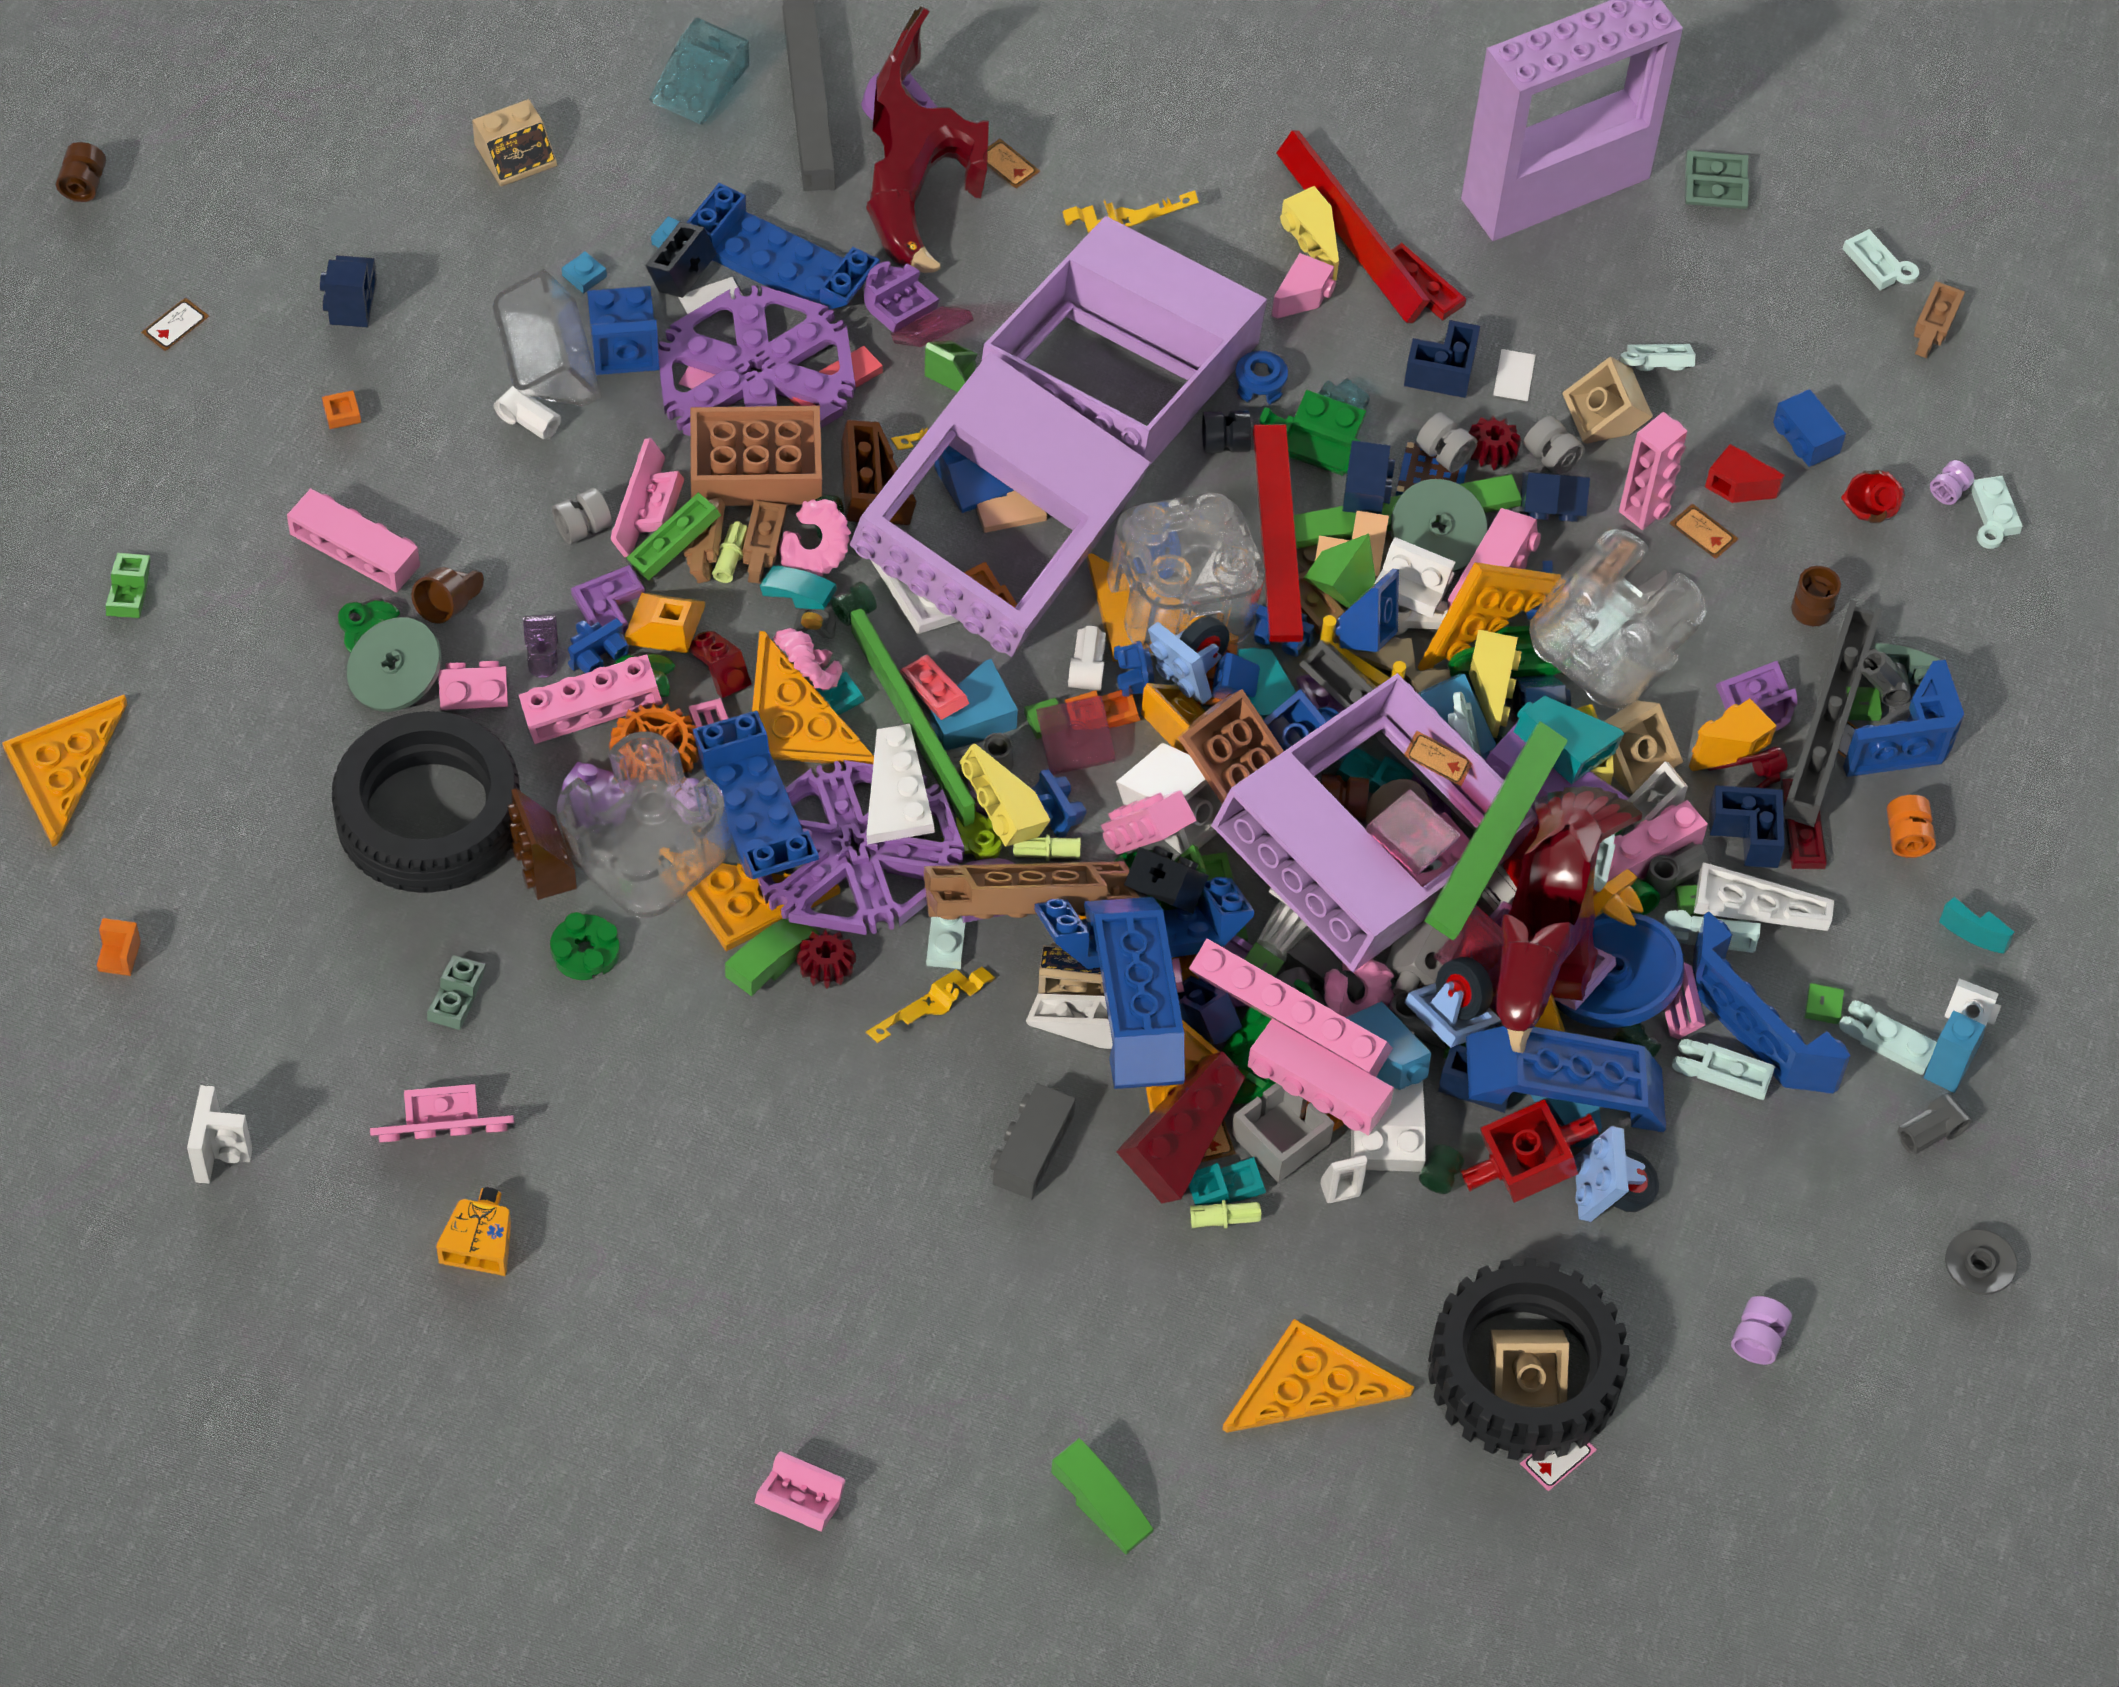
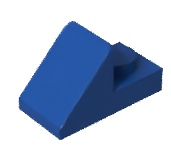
(1234, 674)

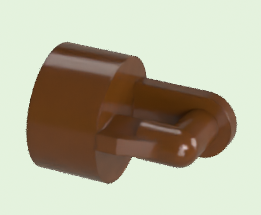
(445, 593)

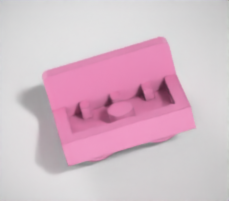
(473, 687)
(801, 1491)

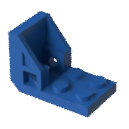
(623, 330)
(1913, 743)

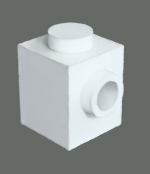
(1974, 1003)

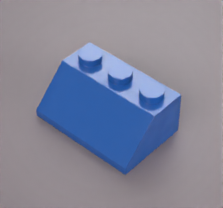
(967, 481)

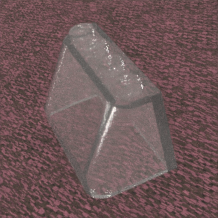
(545, 341)

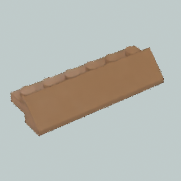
(1016, 887)

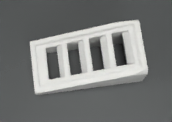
(1344, 1179)

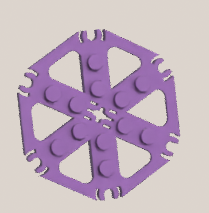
(776, 358)
(863, 873)

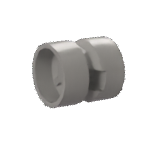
(1443, 439)
(1552, 444)
(580, 516)

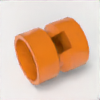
(1911, 826)

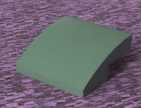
(1716, 179)

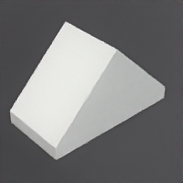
(1659, 792)

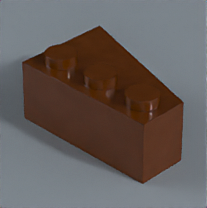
(867, 469)

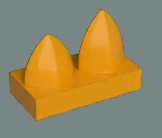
(1619, 899)

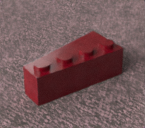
(1181, 1128)

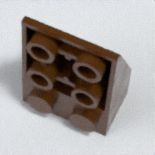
(540, 848)

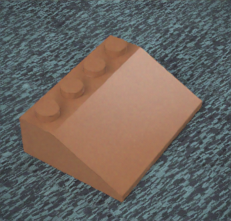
(756, 454)
(1229, 743)

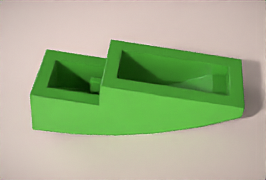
(767, 955)
(1101, 1496)

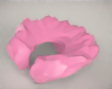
(833, 544)
(809, 660)
(1377, 986)

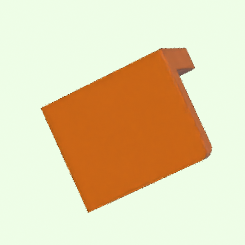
(119, 946)

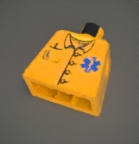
(477, 1235)

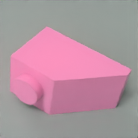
(1303, 287)

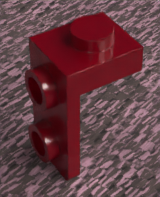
(723, 660)

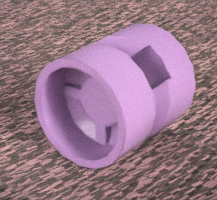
(1761, 1330)

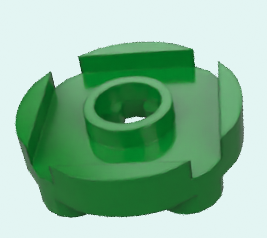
(579, 929)

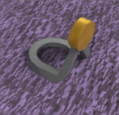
(814, 621)

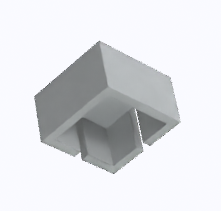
(1280, 1137)

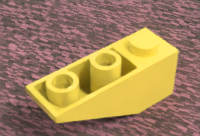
(1312, 224)
(1490, 675)
(1008, 801)

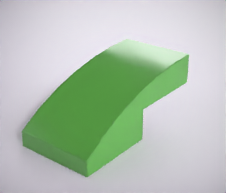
(128, 585)

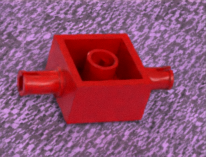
(1535, 1170)

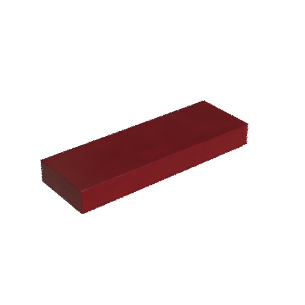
(1804, 841)

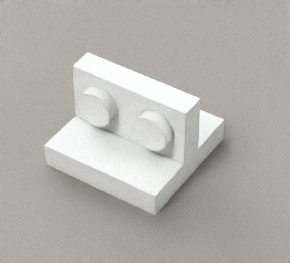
(1422, 576)
(216, 1136)

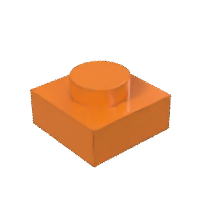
(341, 409)

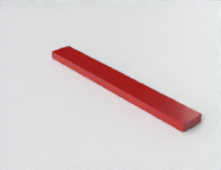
(1355, 228)
(1278, 533)

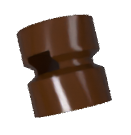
(81, 172)
(1816, 596)
(1350, 793)

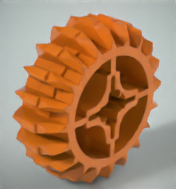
(665, 723)

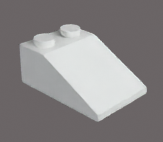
(1398, 1137)

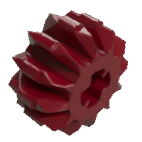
(1495, 442)
(826, 958)

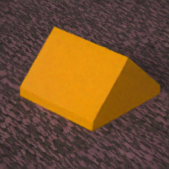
(1169, 711)

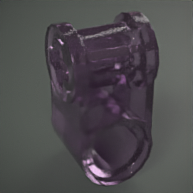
(541, 644)

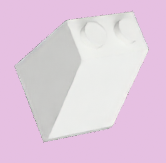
(1167, 772)

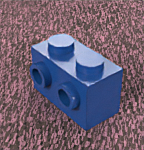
(1809, 428)

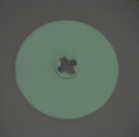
(1453, 507)
(413, 674)

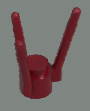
(1765, 763)

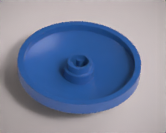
(1644, 978)

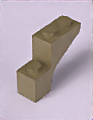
(1402, 650)

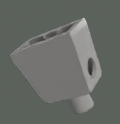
(1413, 958)

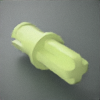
(730, 552)
(1049, 848)
(1224, 1214)

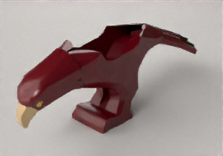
(912, 144)
(1553, 910)

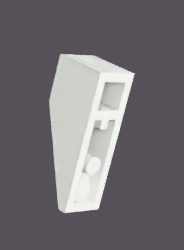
(1074, 1017)

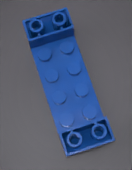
(776, 255)
(755, 799)
(1218, 917)
(1138, 992)
(1758, 1025)
(1568, 1070)

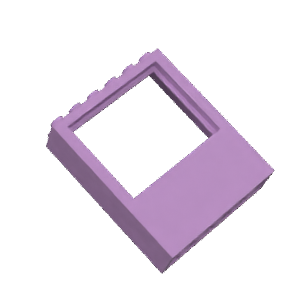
(1584, 154)
(1148, 304)
(1036, 450)
(1321, 854)

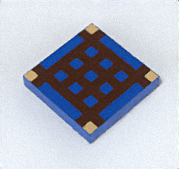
(1420, 466)

